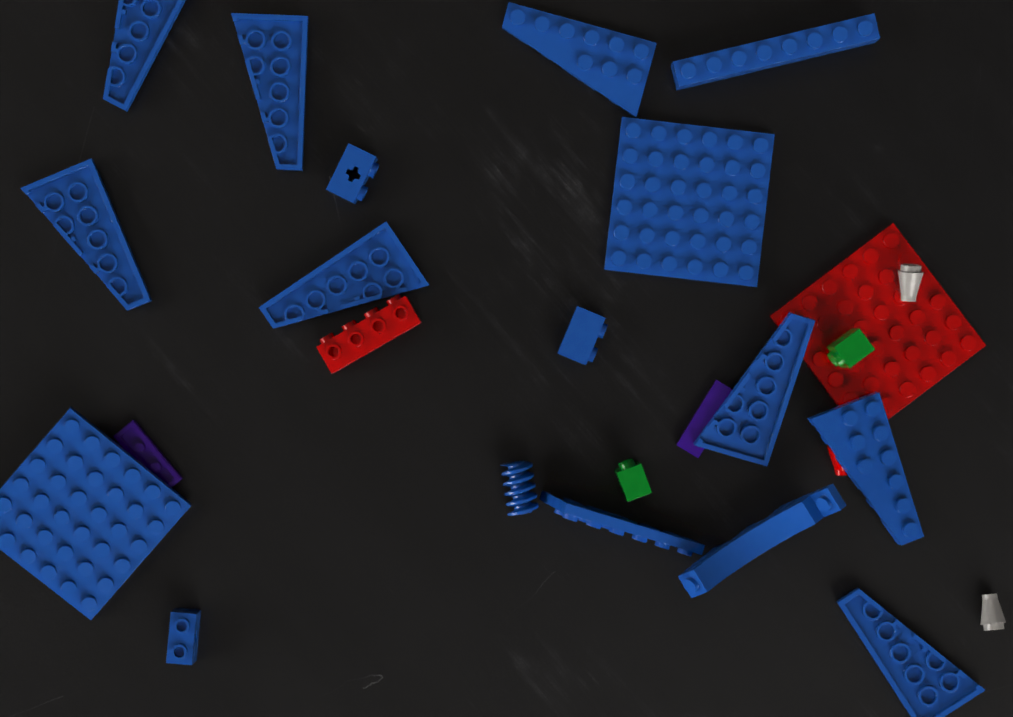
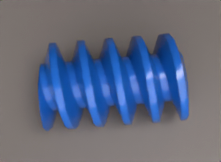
(520, 487)

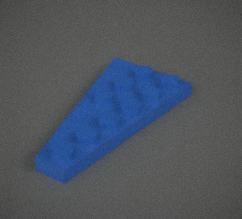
(360, 274)
(756, 406)
(868, 454)
(619, 525)

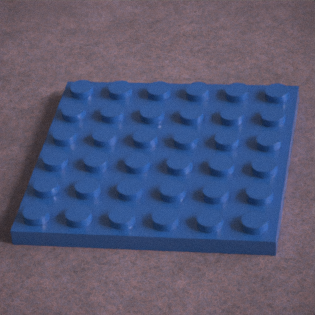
(689, 202)
(84, 513)

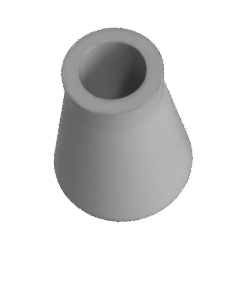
(909, 281)
(991, 613)

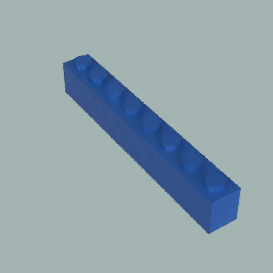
(775, 51)

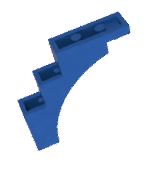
(759, 538)

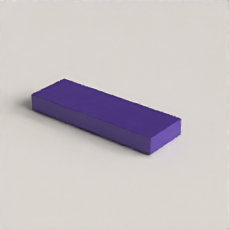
(706, 410)
(141, 447)

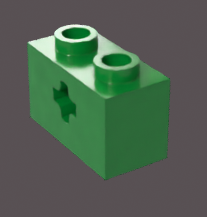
(849, 348)
(632, 479)

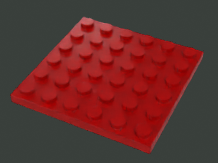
(911, 340)

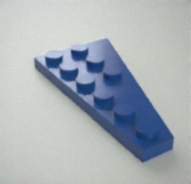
(138, 37)
(596, 56)
(277, 68)
(86, 219)
(915, 670)

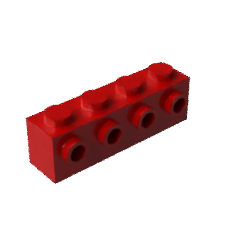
(368, 334)

